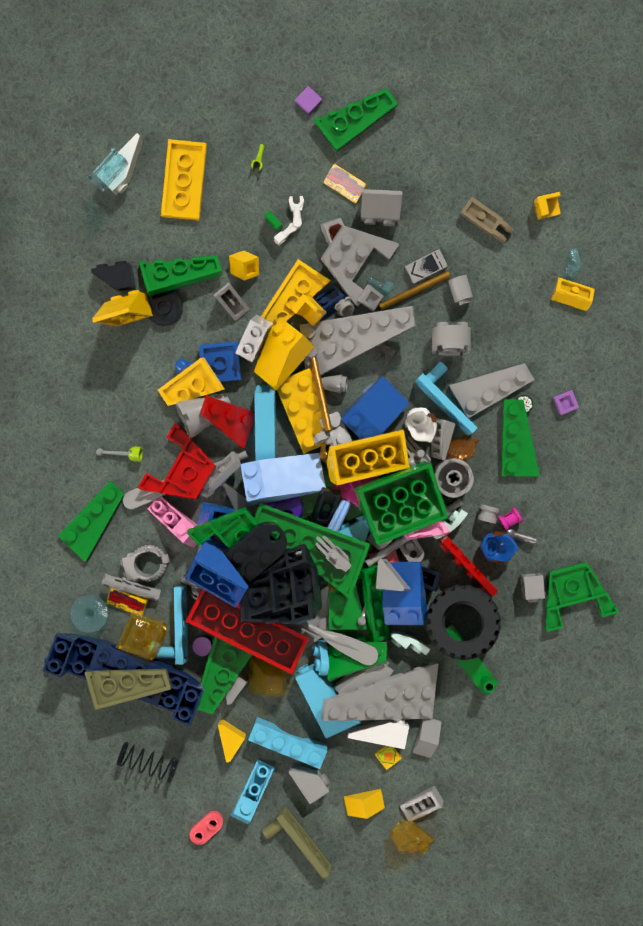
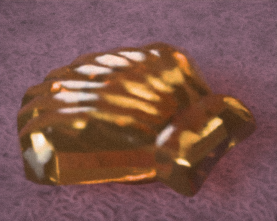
(462, 448)

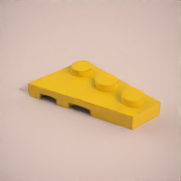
(191, 383)

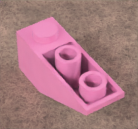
(173, 519)

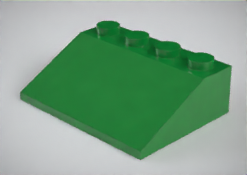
(401, 502)

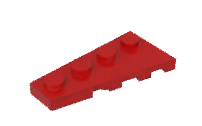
(472, 572)

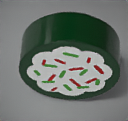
(527, 401)

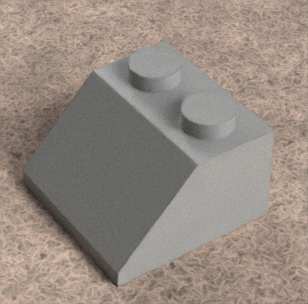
(380, 207)

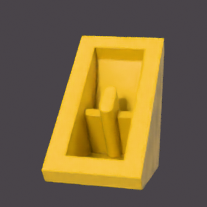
(231, 739)
(364, 804)

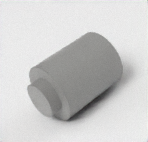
(460, 290)

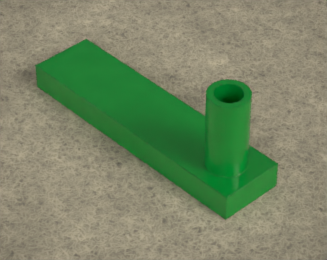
(374, 605)
(475, 668)

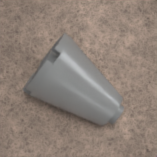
(189, 414)

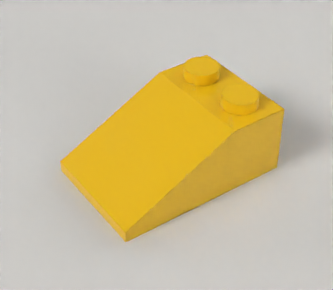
(124, 309)
(281, 354)

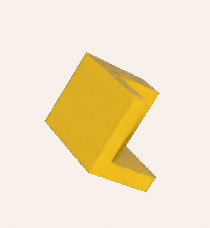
(547, 205)
(244, 265)
(309, 309)

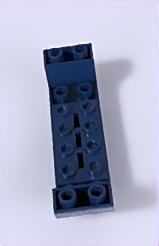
(83, 653)

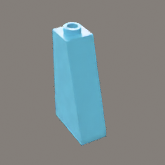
(265, 422)
(315, 689)

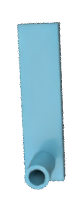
(426, 384)
(180, 651)

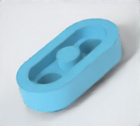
(321, 661)

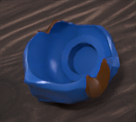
(498, 547)

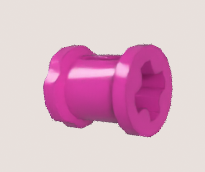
(510, 519)

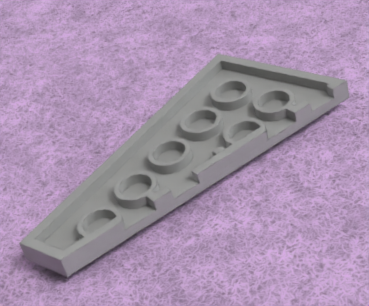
(349, 337)
(391, 698)

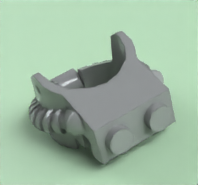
(131, 567)

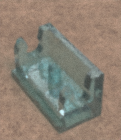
(108, 170)

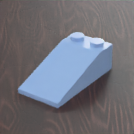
(282, 478)

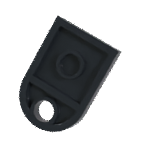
(256, 550)

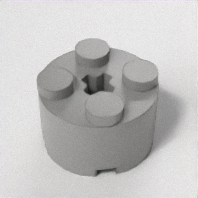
(451, 339)
(462, 472)

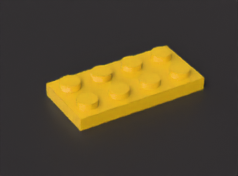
(302, 407)

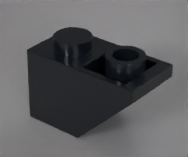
(117, 276)

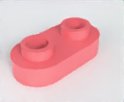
(206, 828)

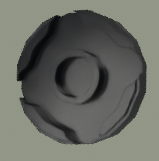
(168, 310)

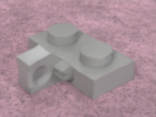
(337, 436)

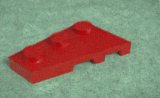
(229, 418)

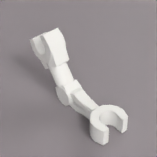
(296, 209)

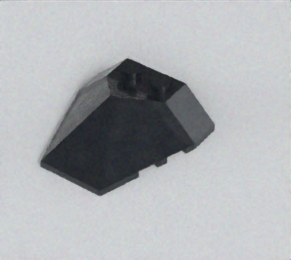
(284, 591)

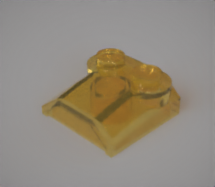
(142, 636)

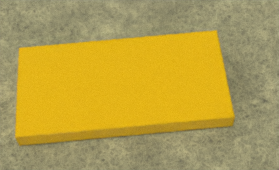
(183, 180)

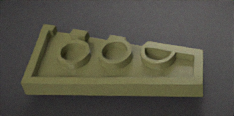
(120, 686)

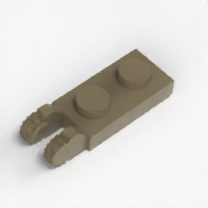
(485, 219)

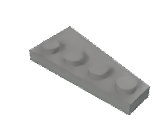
(486, 390)

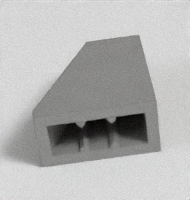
(362, 678)

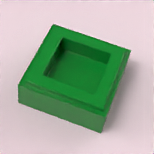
(273, 221)

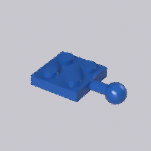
(220, 358)

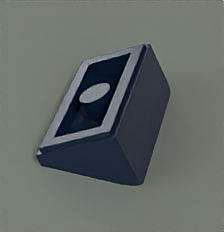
(329, 299)

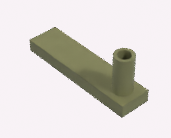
(286, 821)

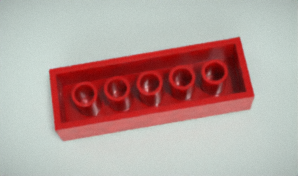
(266, 641)

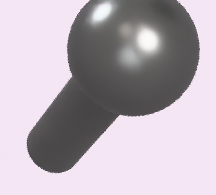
(519, 536)

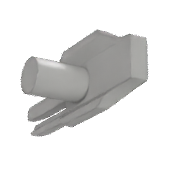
(419, 454)
(335, 555)

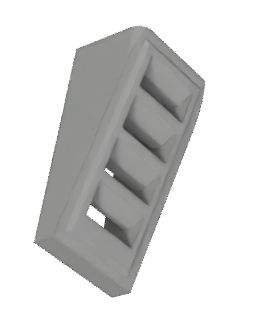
(442, 439)
(436, 797)

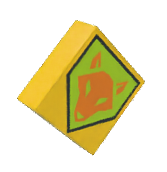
(388, 756)

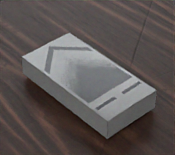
(426, 266)

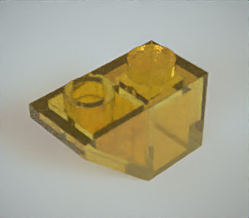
(411, 837)

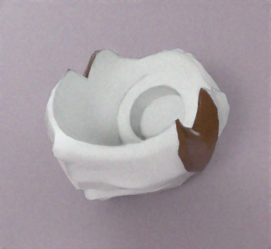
(421, 424)

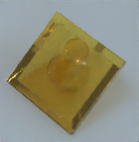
(266, 678)

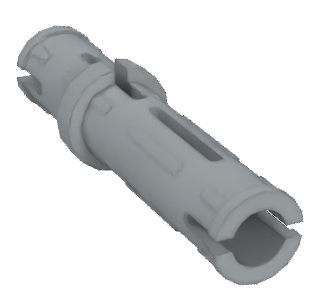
(122, 584)

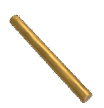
(415, 290)
(320, 394)

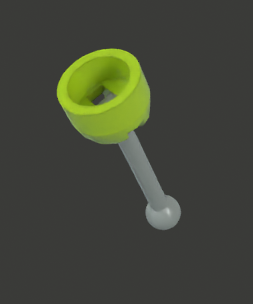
(134, 453)

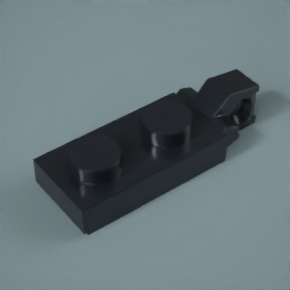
(325, 506)

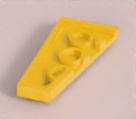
(299, 281)

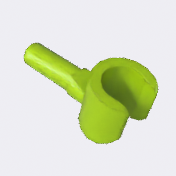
(259, 157)

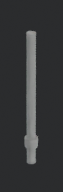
(402, 540)

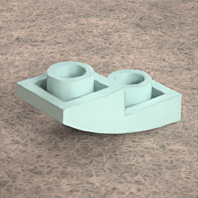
(455, 519)
(403, 639)

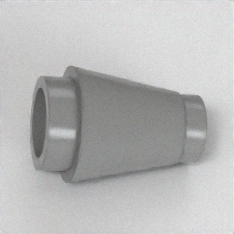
(335, 383)

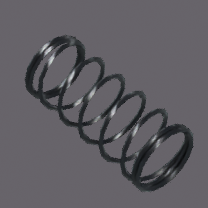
(123, 751)

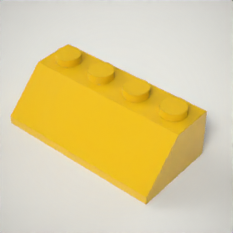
(367, 457)

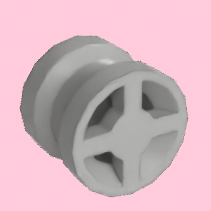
(488, 513)

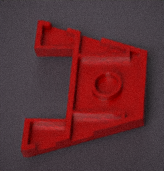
(188, 472)

